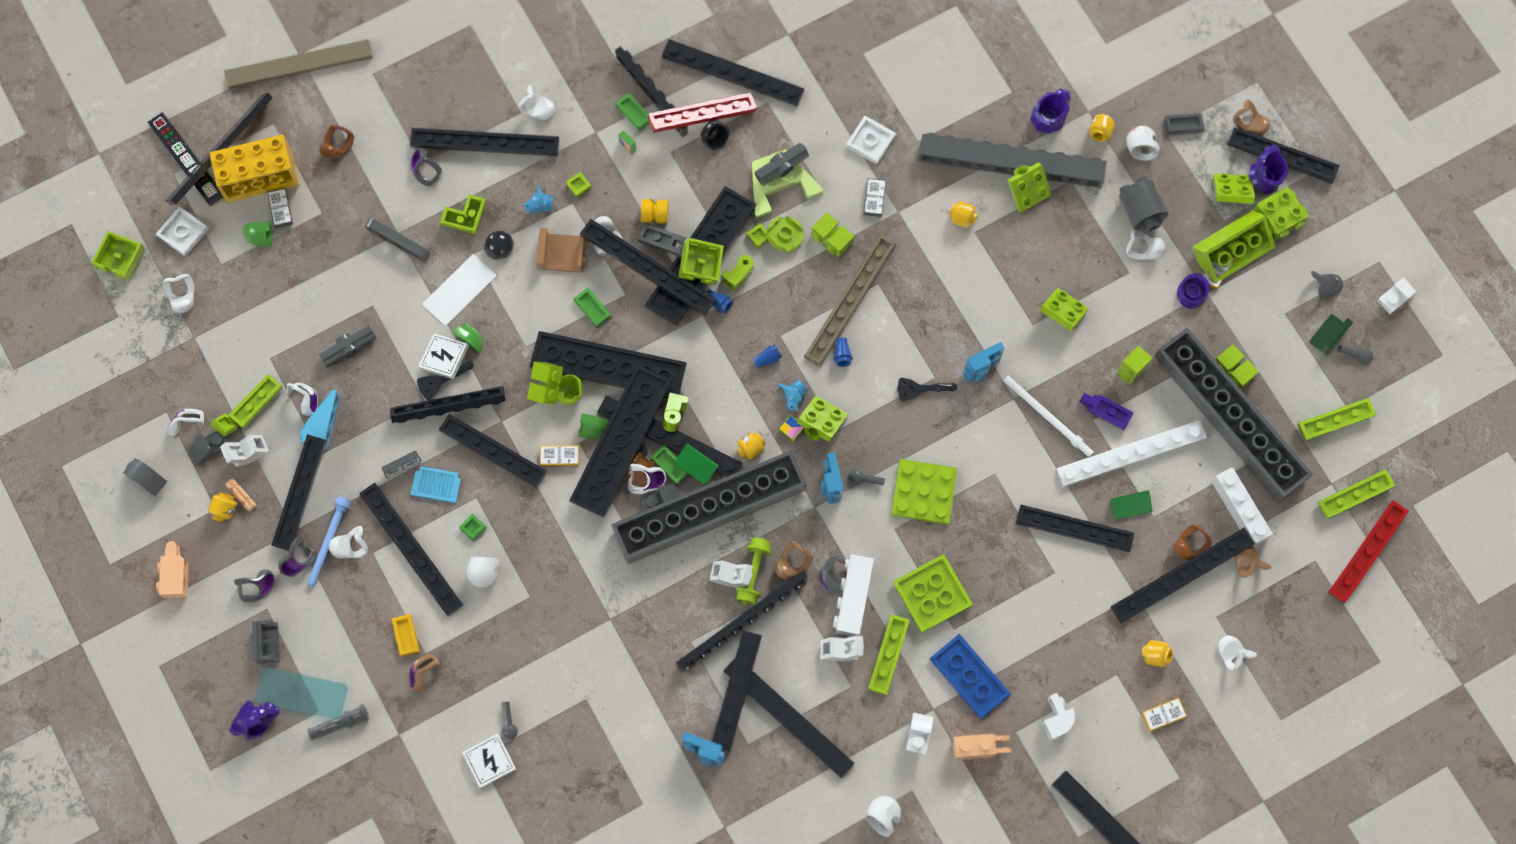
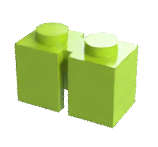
(836, 239)
(1230, 359)
(1134, 365)
(543, 392)

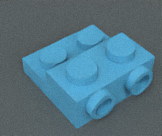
(979, 364)
(832, 484)
(709, 752)

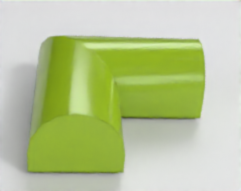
(465, 220)

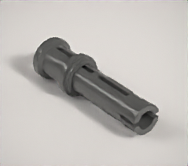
(315, 732)

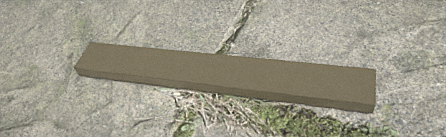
(298, 64)
(850, 300)

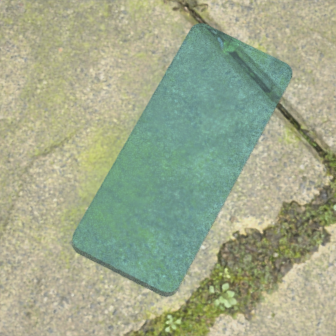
(301, 693)

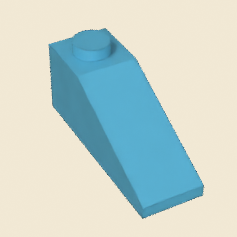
(322, 420)

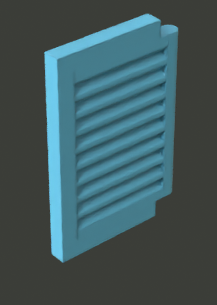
(436, 484)

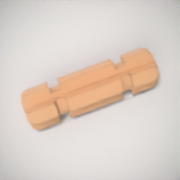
(240, 494)

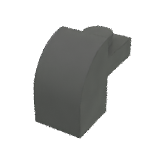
(145, 476)

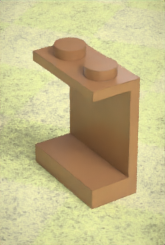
(561, 252)

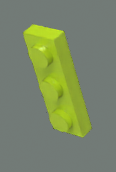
(255, 401)

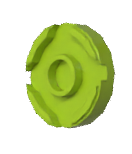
(785, 234)

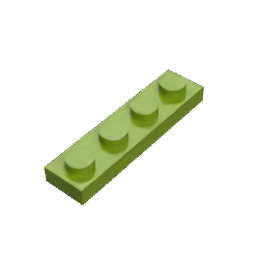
(1336, 419)
(1356, 494)
(888, 654)

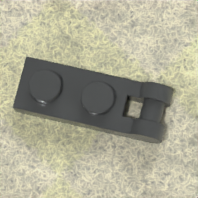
(661, 240)

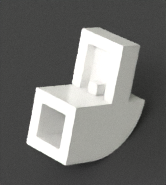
(1397, 296)
(245, 451)
(731, 574)
(842, 649)
(1062, 721)
(919, 733)

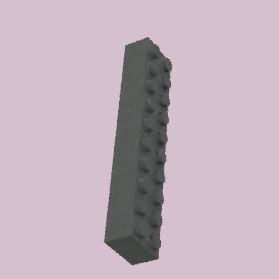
(1233, 415)
(709, 507)

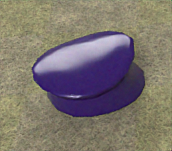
(1193, 290)

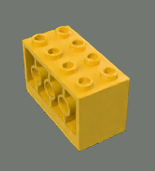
(254, 168)

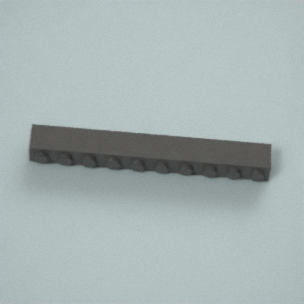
(1005, 159)

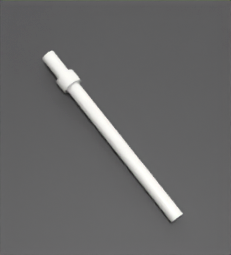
(1075, 440)

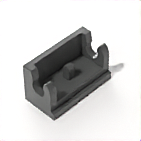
(265, 641)

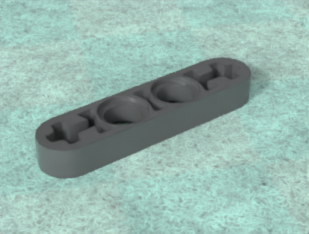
(397, 240)

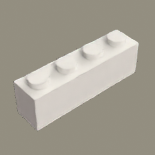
(1241, 506)
(854, 595)

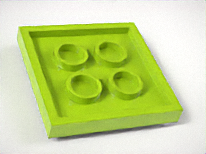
(924, 491)
(932, 593)

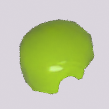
(569, 390)

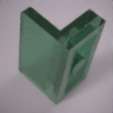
(1330, 333)

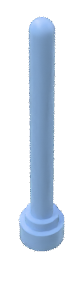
(341, 506)

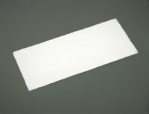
(459, 289)

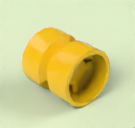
(654, 211)

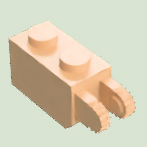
(173, 573)
(978, 746)

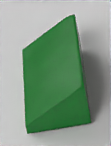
(696, 464)
(1131, 505)

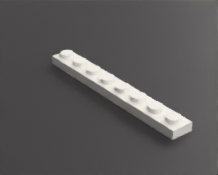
(1131, 453)

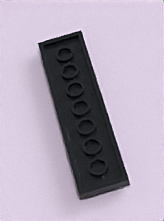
(719, 227)
(603, 362)
(620, 441)

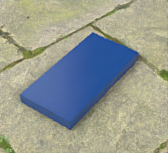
(970, 676)

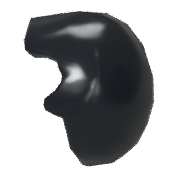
(714, 134)
(498, 245)

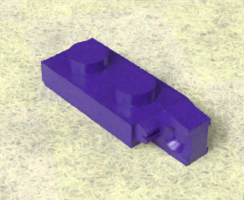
(1107, 410)

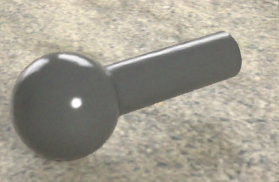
(1364, 356)
(856, 477)
(509, 730)

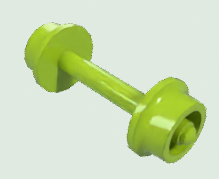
(759, 547)

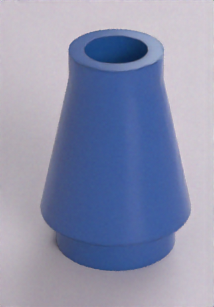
(723, 302)
(842, 353)
(767, 356)

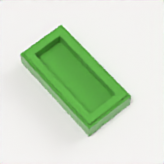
(633, 111)
(592, 307)
(665, 459)

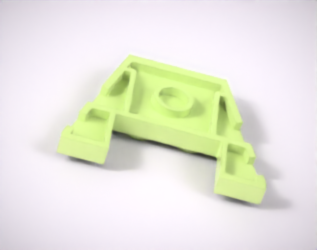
(796, 176)

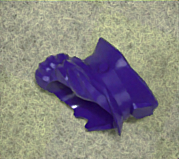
(1051, 111)
(1269, 170)
(253, 720)

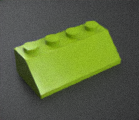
(1242, 239)

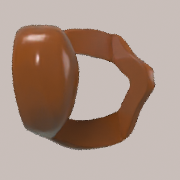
(330, 151)
(1183, 549)

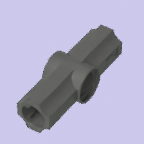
(781, 164)
(347, 345)

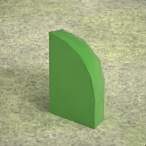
(258, 233)
(470, 336)
(592, 426)

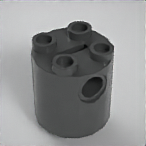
(1143, 205)

